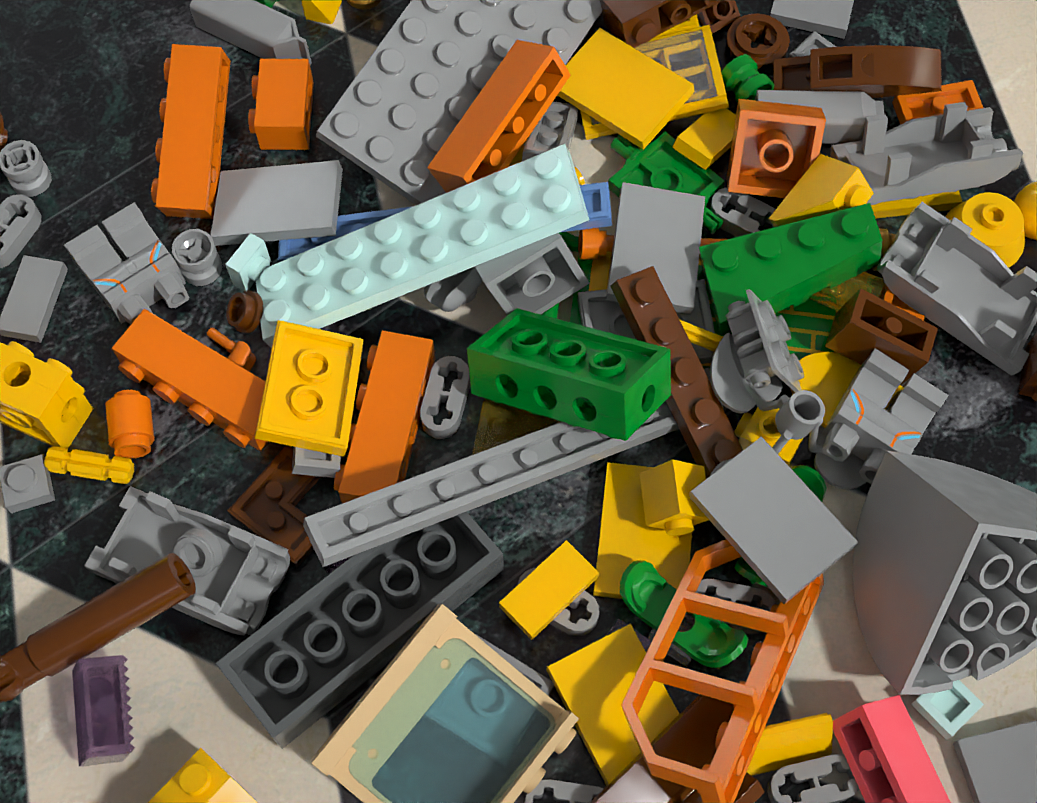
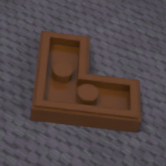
(270, 509)

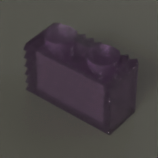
(102, 710)

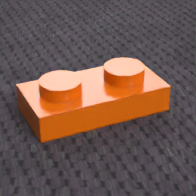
(933, 103)

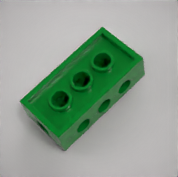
(570, 373)

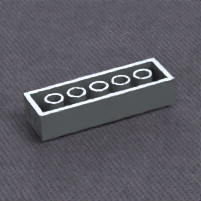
(356, 623)

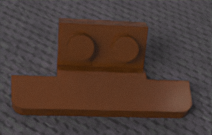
(685, 740)

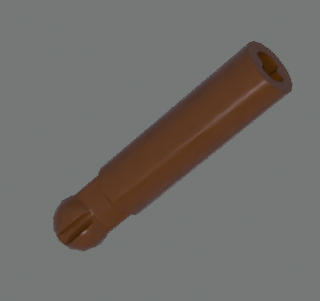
(95, 624)

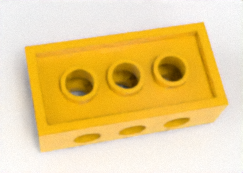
(40, 397)

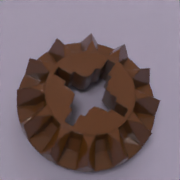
(752, 27)

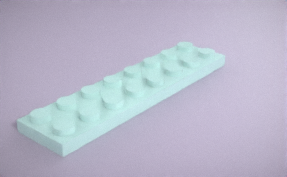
(424, 243)

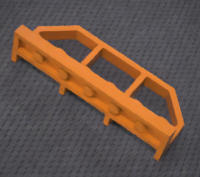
(751, 699)

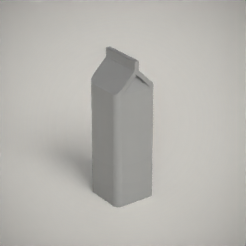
(251, 27)
(842, 109)

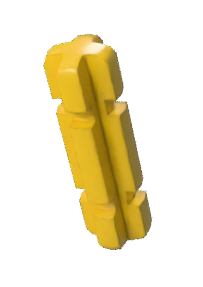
(89, 465)

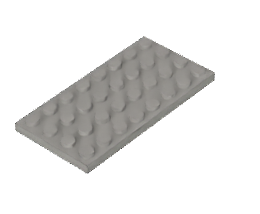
(432, 73)

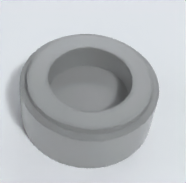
(199, 551)

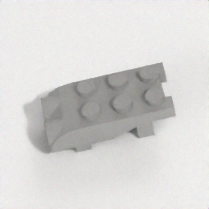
(929, 154)
(962, 286)
(230, 595)

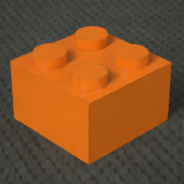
(773, 146)

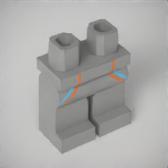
(138, 281)
(866, 428)

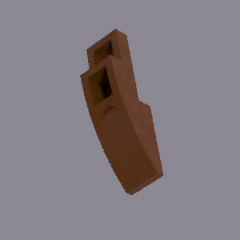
(867, 69)

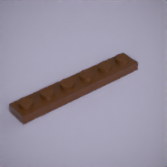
(692, 396)

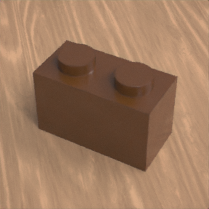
(873, 323)

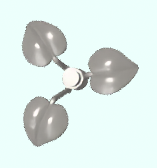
(795, 419)

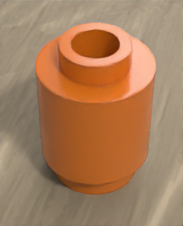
(130, 424)

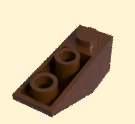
(642, 20)

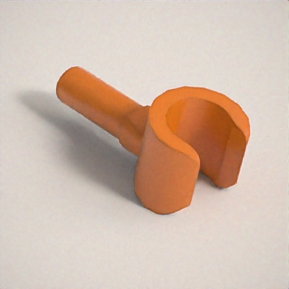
(239, 352)

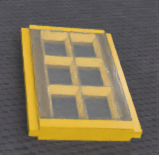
(692, 57)

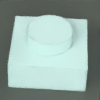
(248, 262)
(948, 709)

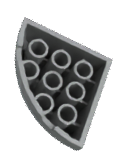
(944, 572)

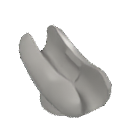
(454, 290)

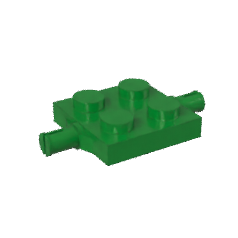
(666, 169)

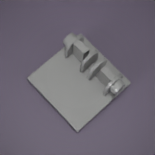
(763, 343)

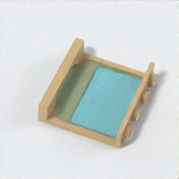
(446, 725)

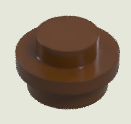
(245, 311)

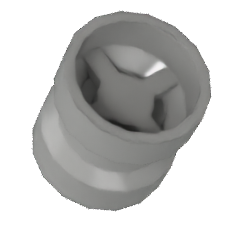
(25, 168)
(197, 257)

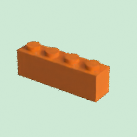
(501, 115)
(191, 131)
(193, 375)
(388, 415)

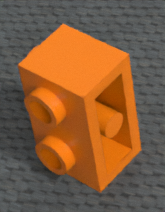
(282, 104)

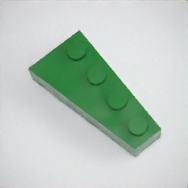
(790, 260)

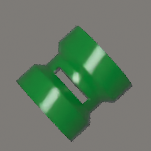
(743, 78)

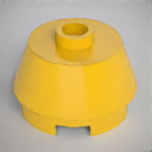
(995, 223)

